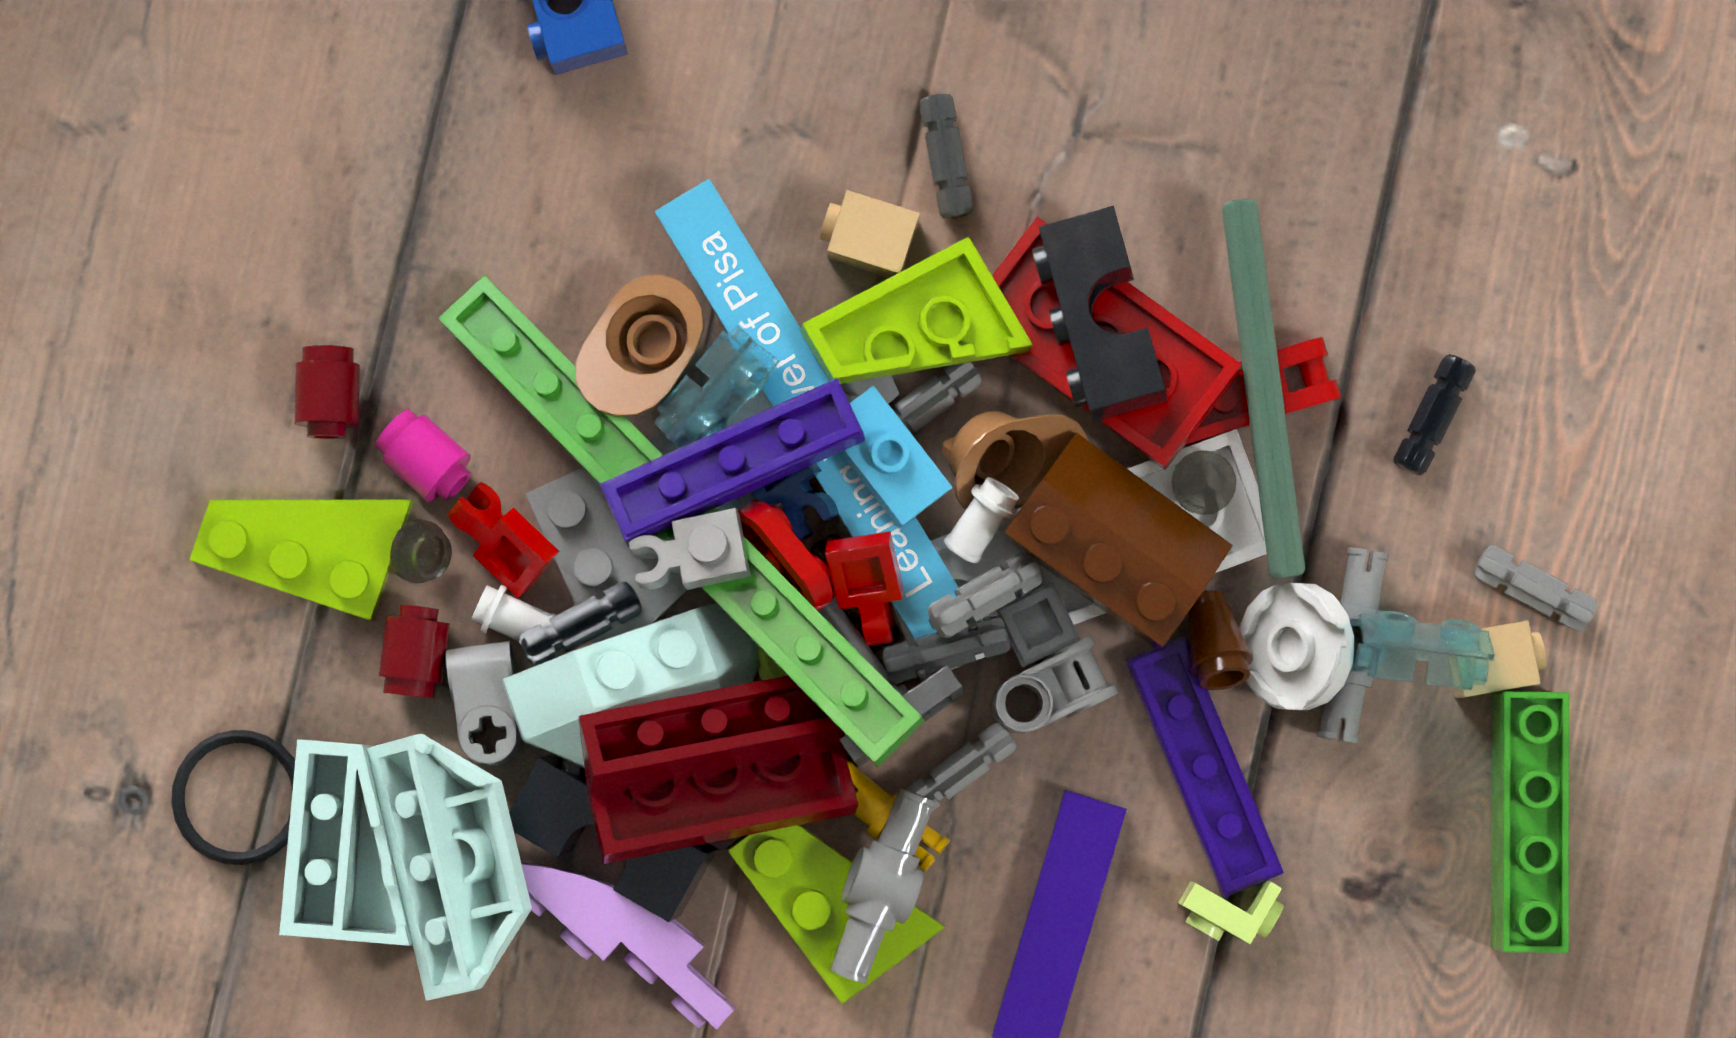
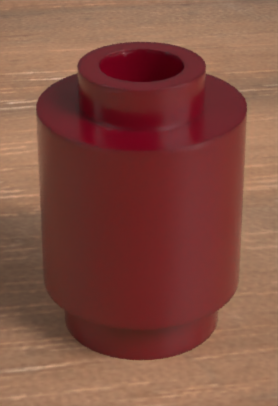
(327, 391)
(414, 652)

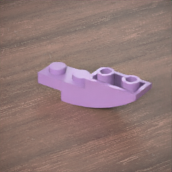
(602, 919)

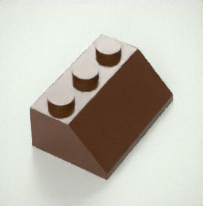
(1117, 541)

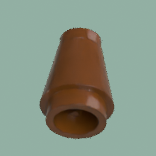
(1216, 644)

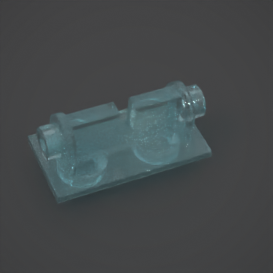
(736, 372)
(1395, 641)

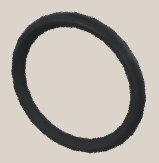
(180, 783)

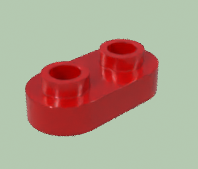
(773, 537)

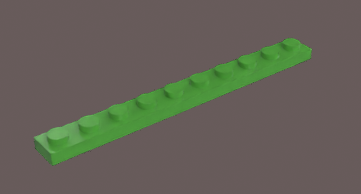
(761, 604)

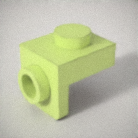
(1215, 915)

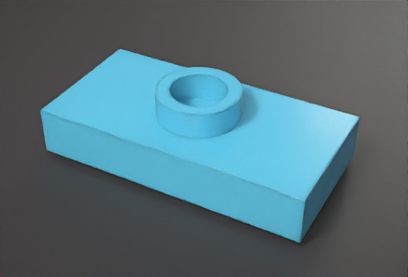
(893, 461)

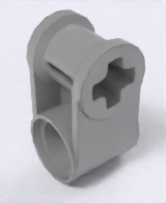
(1056, 687)
(480, 696)

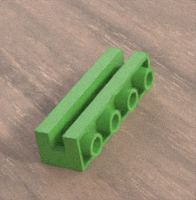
(1530, 822)

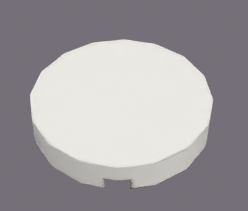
(1297, 646)

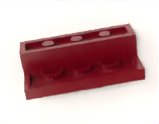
(712, 768)

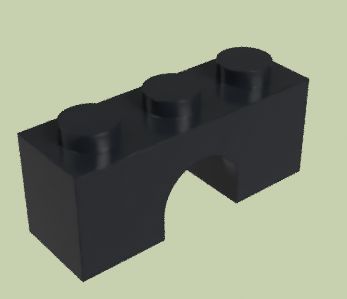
(1084, 260)
(556, 811)

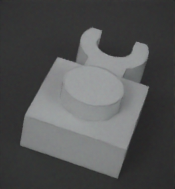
(704, 551)

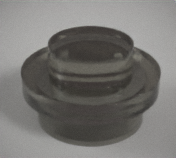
(1203, 482)
(420, 551)

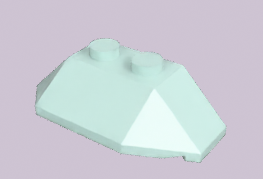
(649, 664)
(450, 860)

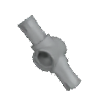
(1359, 596)
(882, 885)

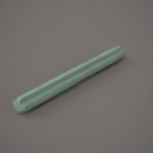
(1263, 388)

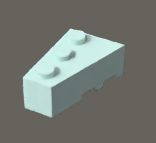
(338, 851)

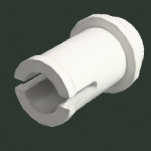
(982, 519)
(507, 613)

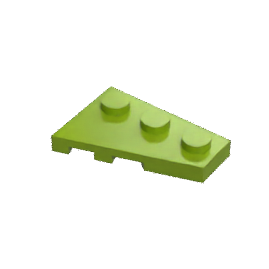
(918, 320)
(306, 547)
(804, 889)

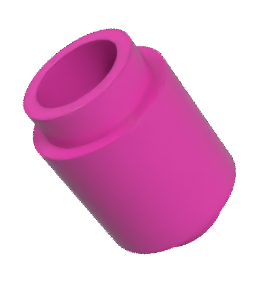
(424, 456)

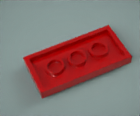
(1190, 365)

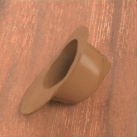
(640, 346)
(1007, 450)

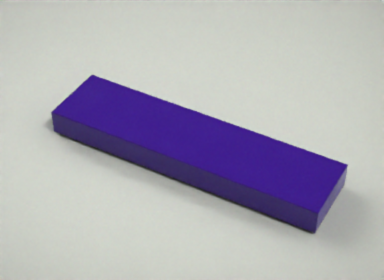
(733, 461)
(1204, 768)
(1059, 918)

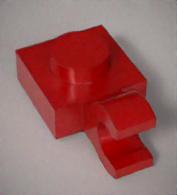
(508, 543)
(869, 578)

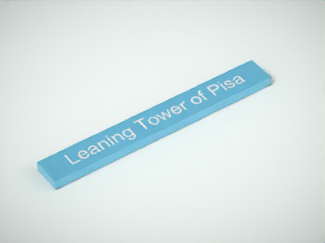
(747, 297)

